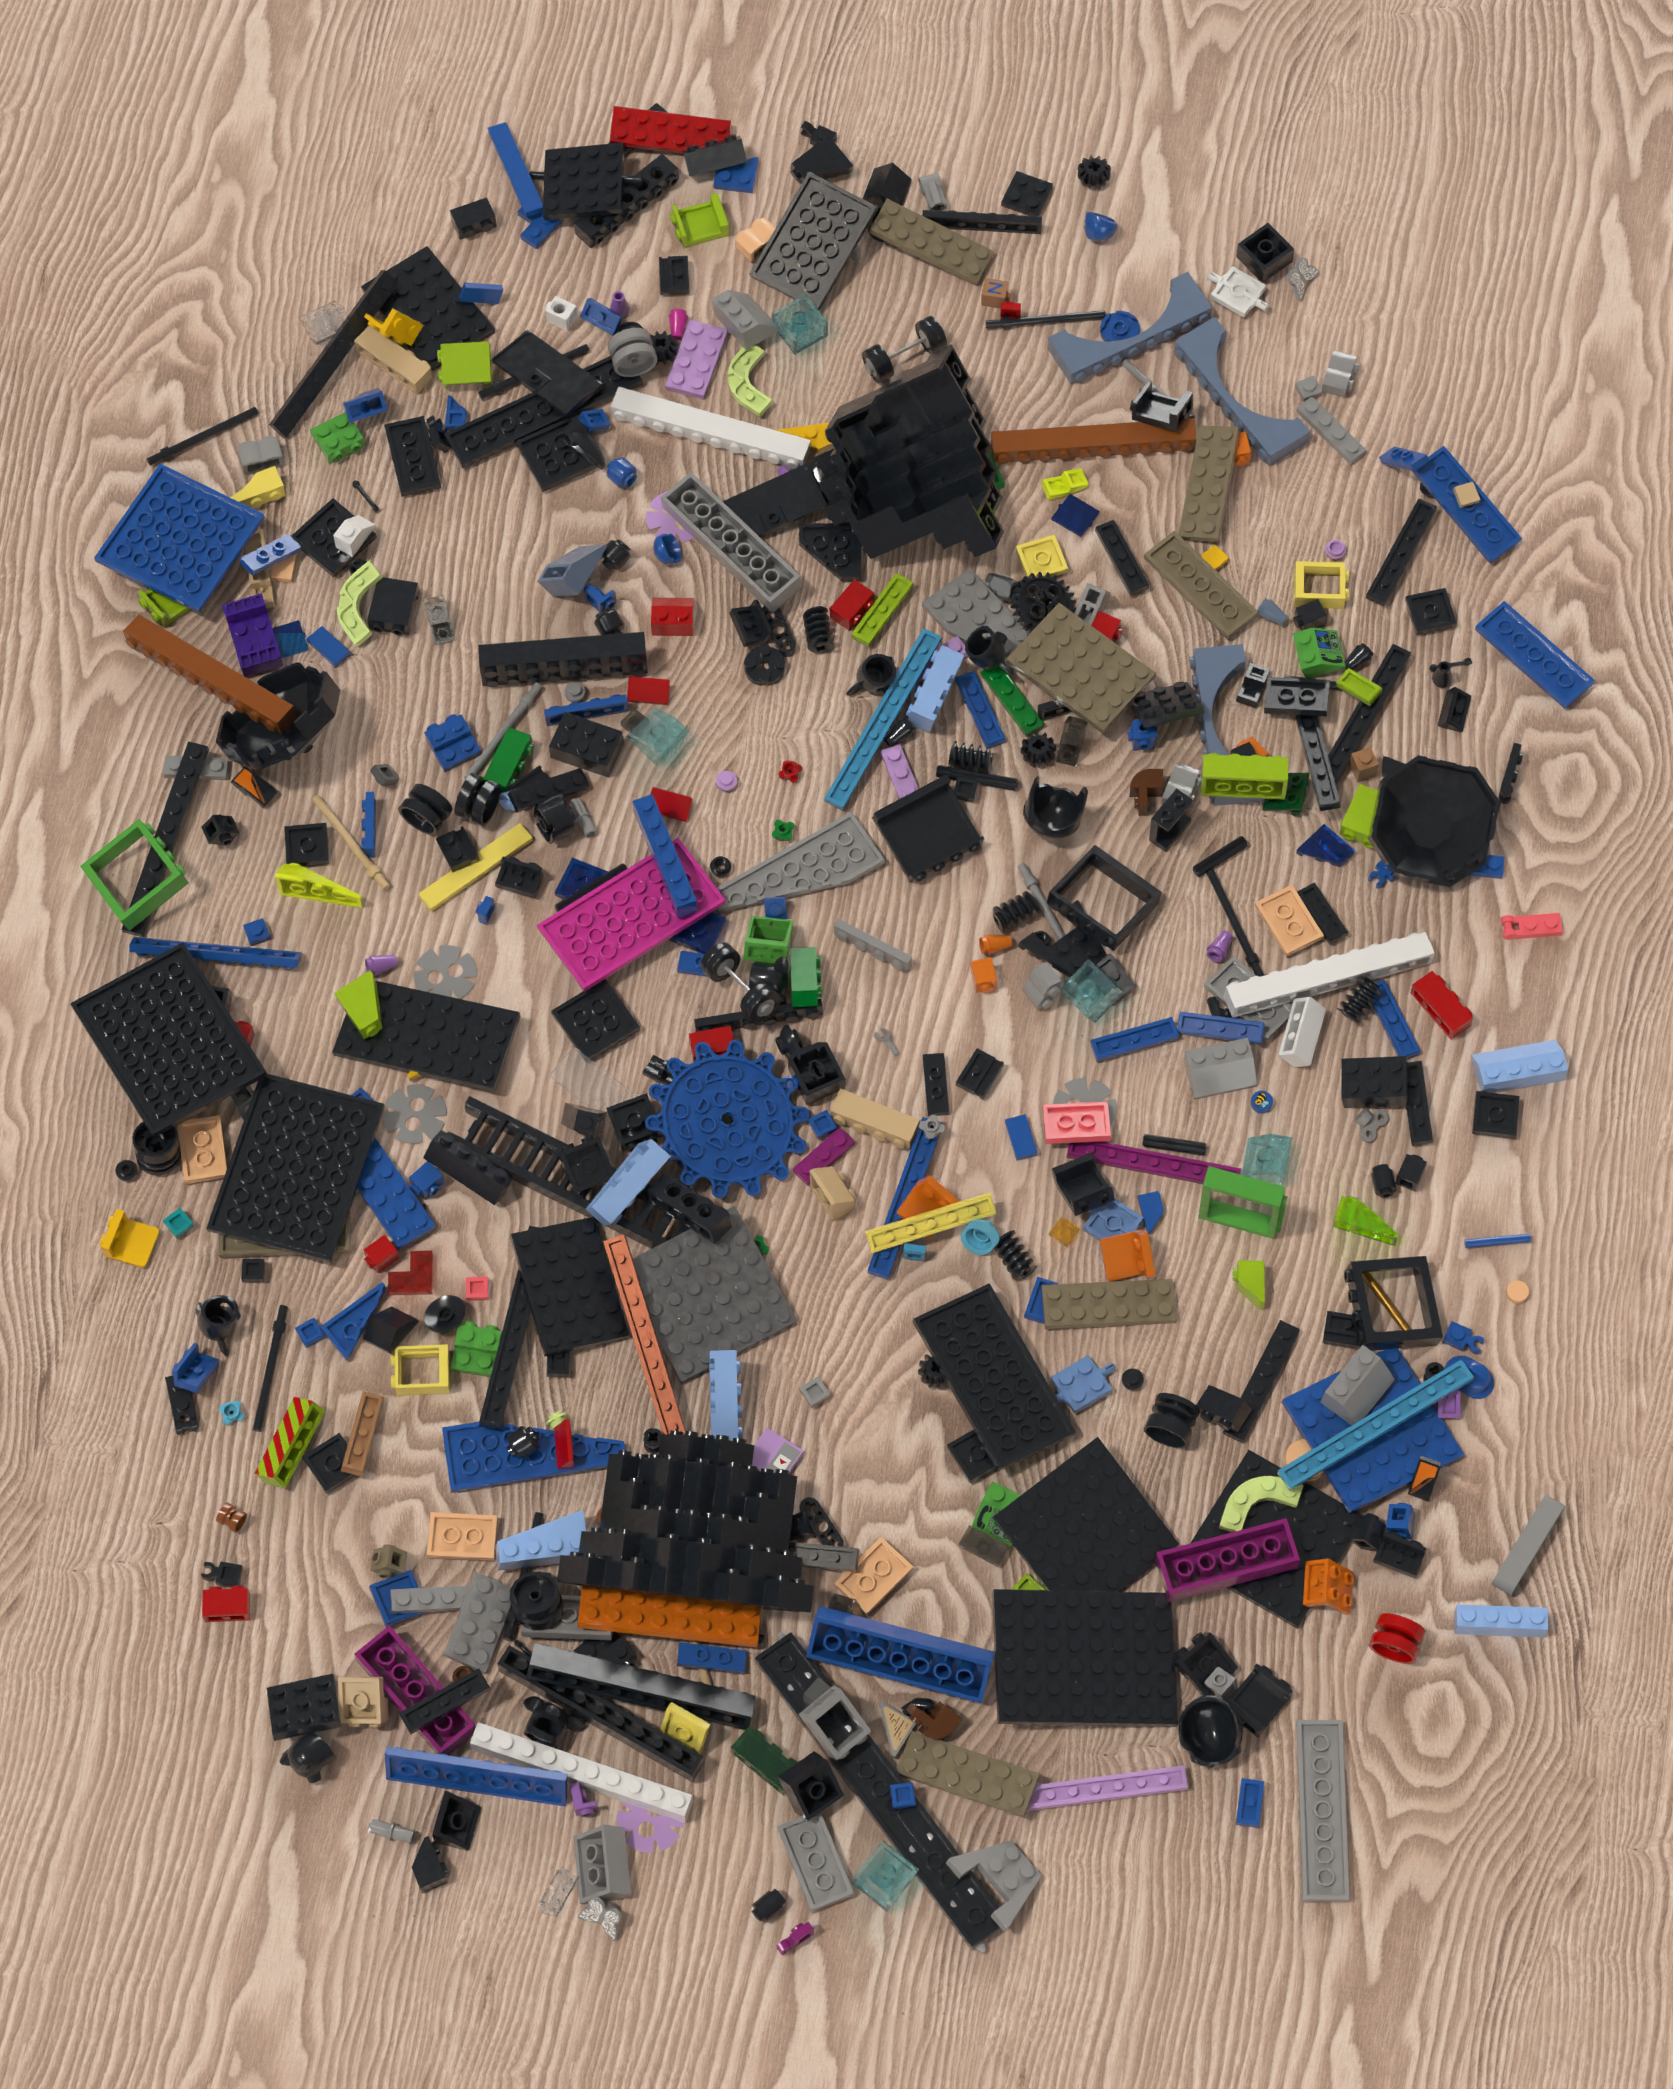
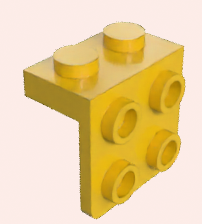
(397, 325)
(128, 1240)

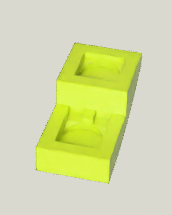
(1068, 483)

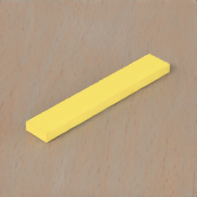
(489, 856)
(930, 1222)

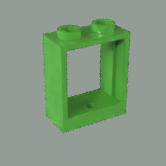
(768, 950)

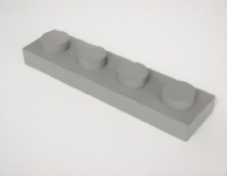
(1331, 430)
(868, 943)
(427, 1599)

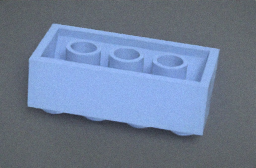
(1520, 1066)

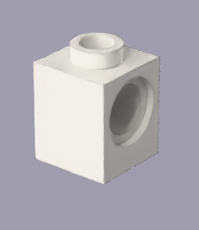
(562, 320)

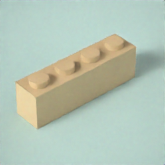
(393, 359)
(874, 1119)

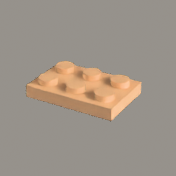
(1289, 920)
(202, 1149)
(462, 1536)
(876, 1576)

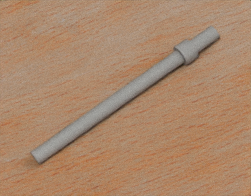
(525, 702)
(1031, 884)

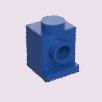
(1400, 1519)

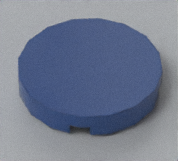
(1119, 326)

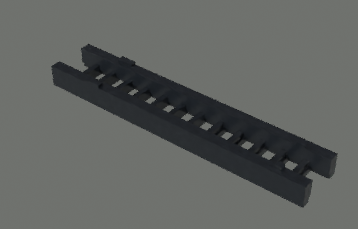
(540, 1184)

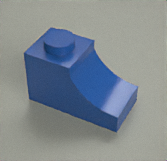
(365, 405)

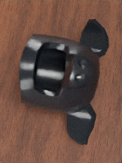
(987, 651)
(874, 674)
(771, 973)
(216, 1320)
(549, 1722)
(308, 1756)

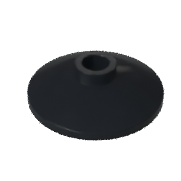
(445, 1314)

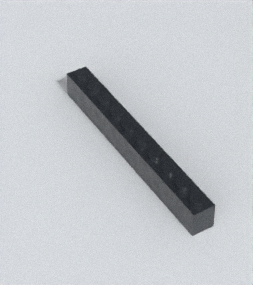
(640, 1686)
(607, 1718)

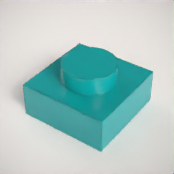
(178, 1223)

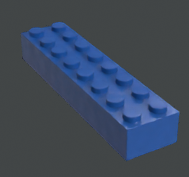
(900, 1654)

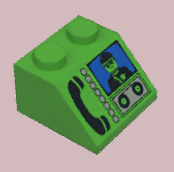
(1319, 651)
(994, 1501)

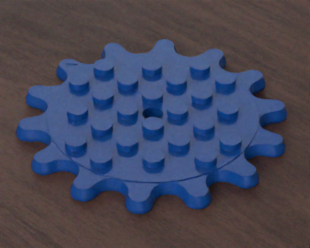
(735, 1088)

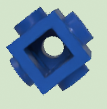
(1142, 737)

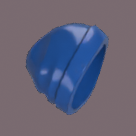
(1099, 227)

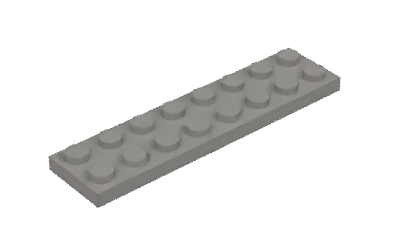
(1322, 1811)

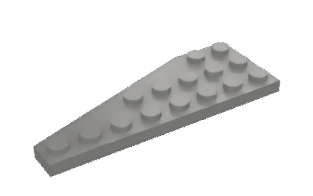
(970, 604)
(818, 862)

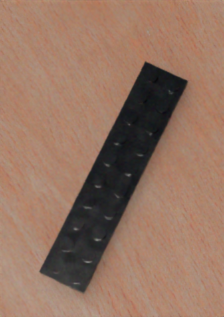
(526, 416)

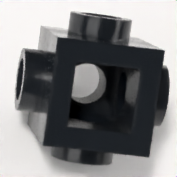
(220, 830)

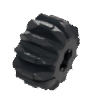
(1094, 172)
(664, 346)
(1040, 742)
(927, 1373)

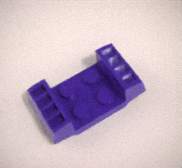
(252, 635)

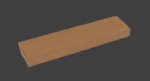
(362, 1434)

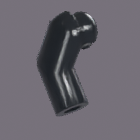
(1215, 1009)
(922, 1703)

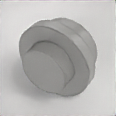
(574, 692)

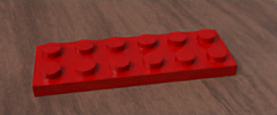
(664, 130)

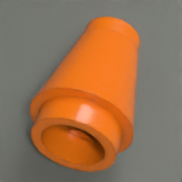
(994, 943)

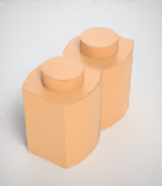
(753, 240)

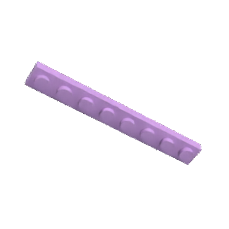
(1108, 1788)

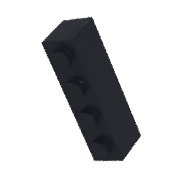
(468, 1167)

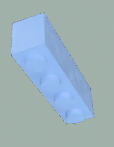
(1501, 1620)

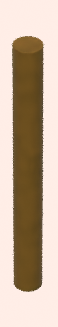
(1385, 1301)

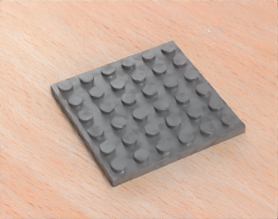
(710, 1296)

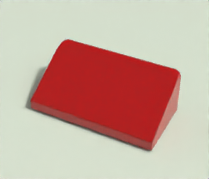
(648, 690)
(672, 804)
(564, 1445)

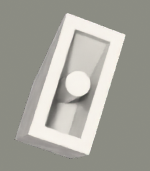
(353, 534)

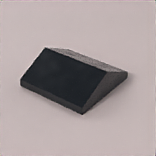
(389, 1328)

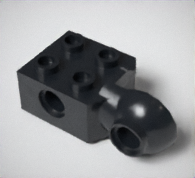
(811, 1065)

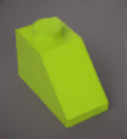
(1251, 1281)

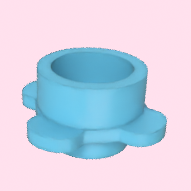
(231, 1406)

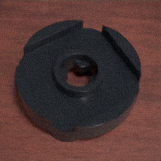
(764, 654)

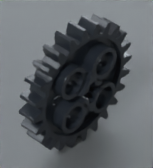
(1026, 604)

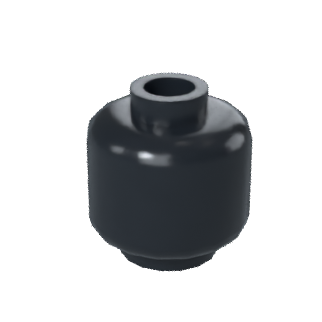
(615, 554)
(609, 622)
(523, 1442)

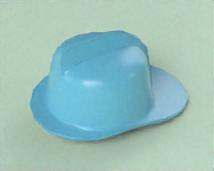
(980, 1237)

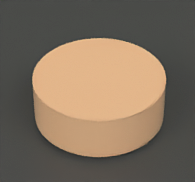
(1517, 1292)

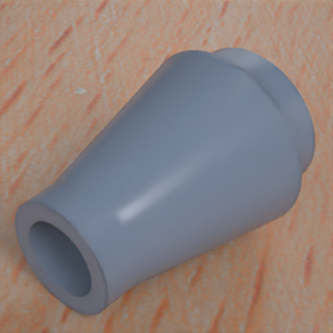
(1272, 612)

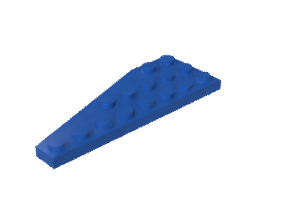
(480, 1457)

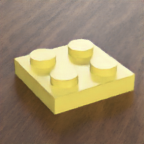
(1042, 556)
(685, 1727)

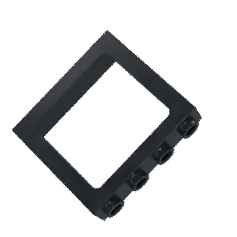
(1365, 1335)

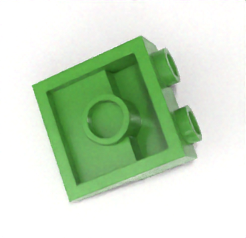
(337, 438)
(475, 1349)

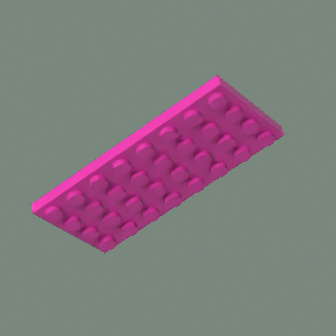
(624, 919)

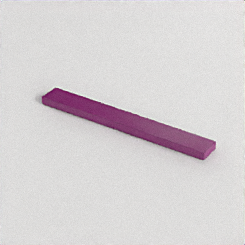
(1146, 1161)

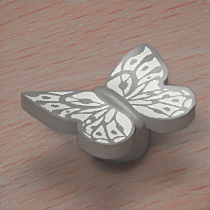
(1299, 276)
(603, 1913)

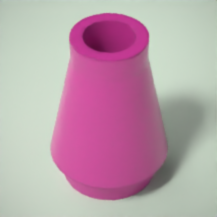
(677, 323)

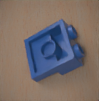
(452, 742)

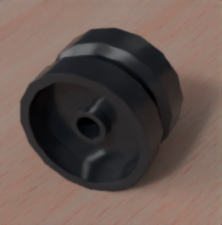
(477, 799)
(425, 809)
(536, 1600)

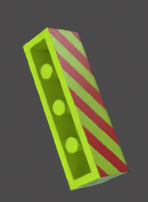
(289, 1442)

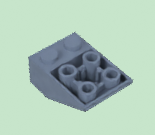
(571, 571)

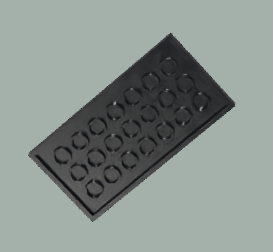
(434, 1037)
(993, 1377)

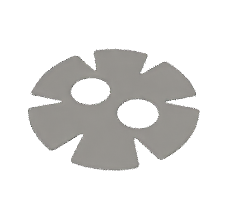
(448, 956)
(1079, 1091)
(428, 1124)

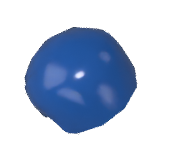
(667, 549)

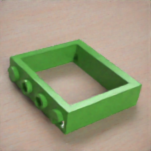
(154, 898)
(1247, 1189)

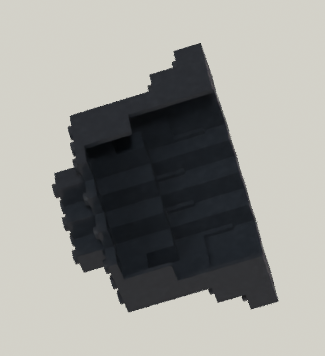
(913, 463)
(694, 1527)

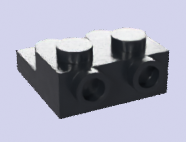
(629, 1122)
(586, 1163)
(615, 1650)
(1202, 1659)

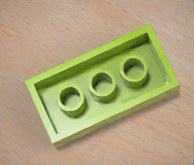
(1244, 776)

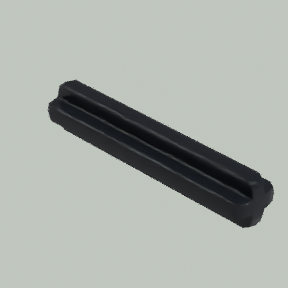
(1219, 856)
(1174, 1144)

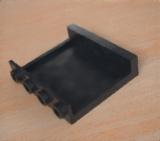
(927, 829)

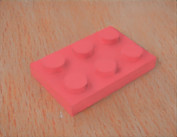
(1076, 1122)

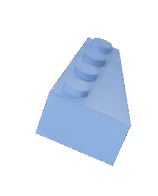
(935, 688)
(627, 1182)
(724, 1393)
(541, 1544)

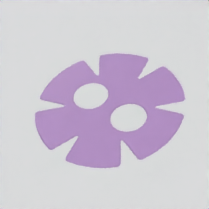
(667, 523)
(662, 1832)

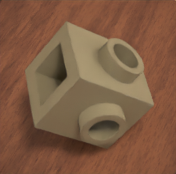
(388, 1561)

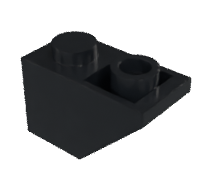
(427, 1868)

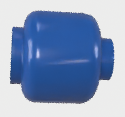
(621, 472)

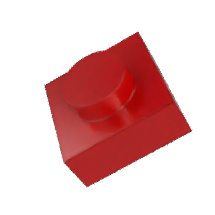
(1010, 309)

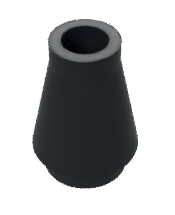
(1358, 657)
(1442, 675)
(899, 733)

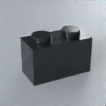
(473, 218)
(1223, 1408)

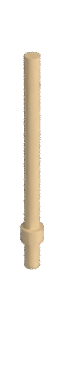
(373, 870)

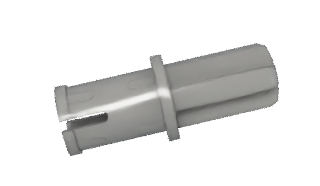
(582, 817)
(391, 1831)

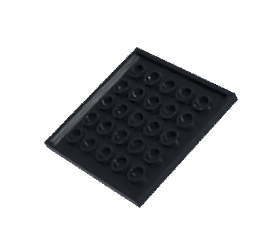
(1085, 1525)
(1317, 1527)

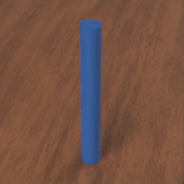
(1499, 1240)

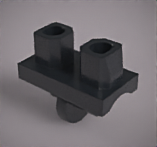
(658, 1070)

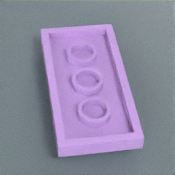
(696, 359)

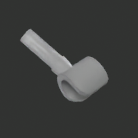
(886, 1040)

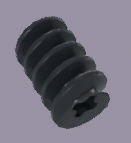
(817, 630)
(970, 757)
(1013, 909)
(1360, 999)
(1013, 1257)

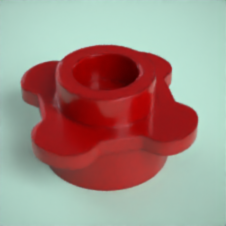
(790, 765)

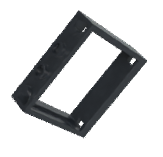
(1118, 873)

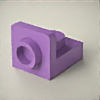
(1449, 1406)
(578, 1798)

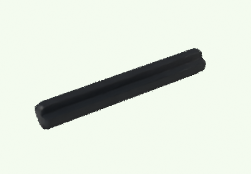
(983, 778)
(591, 886)

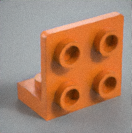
(924, 1197)
(1127, 1255)
(1328, 1585)

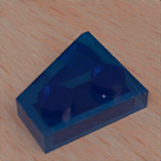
(1326, 847)

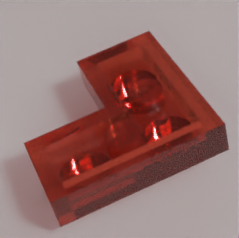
(417, 1280)

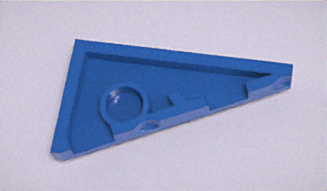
(348, 1325)

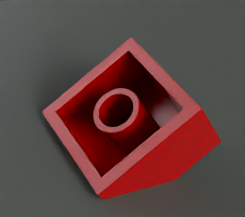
(672, 616)

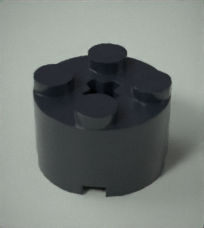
(554, 818)

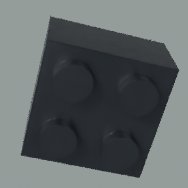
(1265, 252)
(810, 1786)

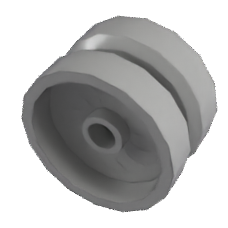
(632, 352)

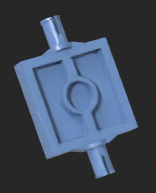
(1112, 1220)
(1082, 1384)

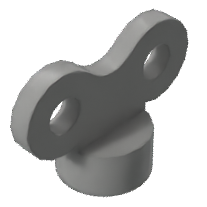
(1370, 1122)

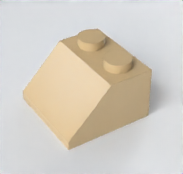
(831, 1192)

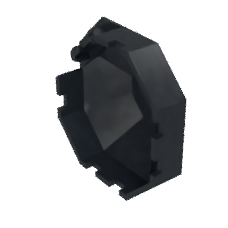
(315, 703)
(1433, 821)

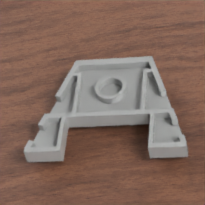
(1006, 1871)

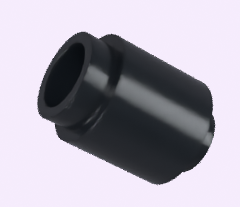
(1383, 1181)
(768, 1905)

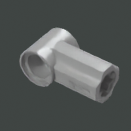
(932, 189)

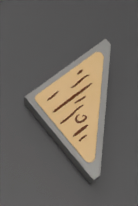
(897, 1727)

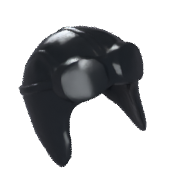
(1054, 810)
(1210, 1731)

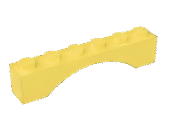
(262, 488)

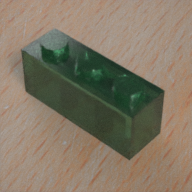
(762, 1757)

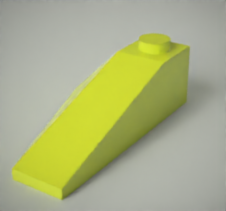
(303, 883)

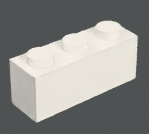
(1302, 1032)

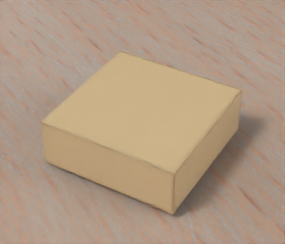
(1466, 494)

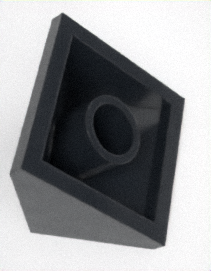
(887, 183)
(455, 1822)

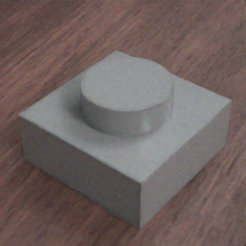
(1308, 388)
(814, 1392)

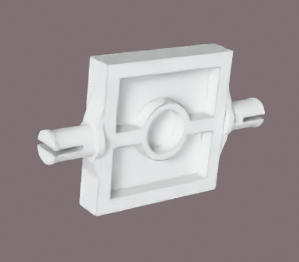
(1238, 291)

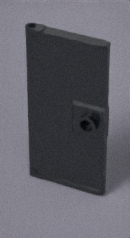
(547, 373)
(778, 501)

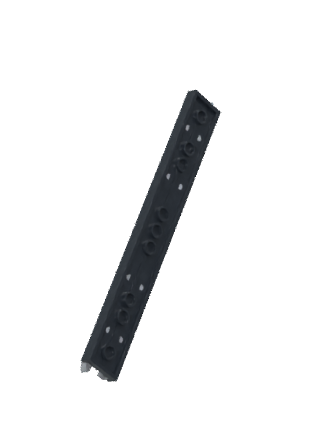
(869, 1778)

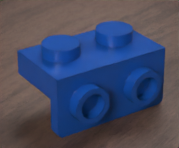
(194, 1369)

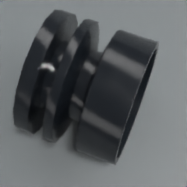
(156, 1154)
(1171, 1420)

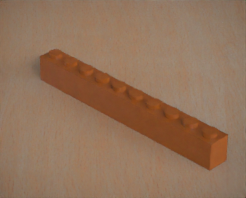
(1090, 441)
(210, 674)

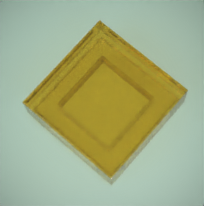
(1064, 1231)

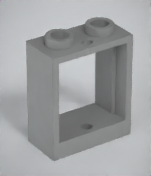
(820, 1707)

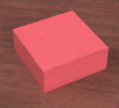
(477, 1288)

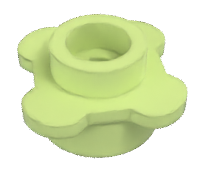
(555, 1419)

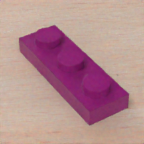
(824, 1155)

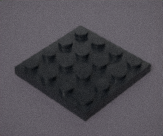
(583, 181)

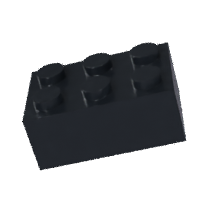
(586, 744)
(1375, 1082)

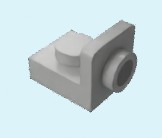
(1222, 1683)

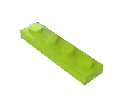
(882, 610)

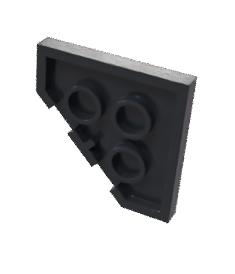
(833, 548)

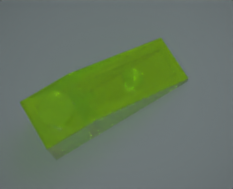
(1361, 1220)

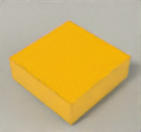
(1215, 557)

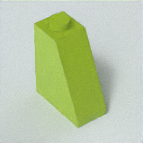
(361, 1004)

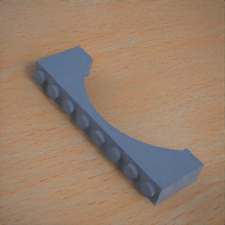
(1085, 357)
(1269, 436)
(1212, 671)

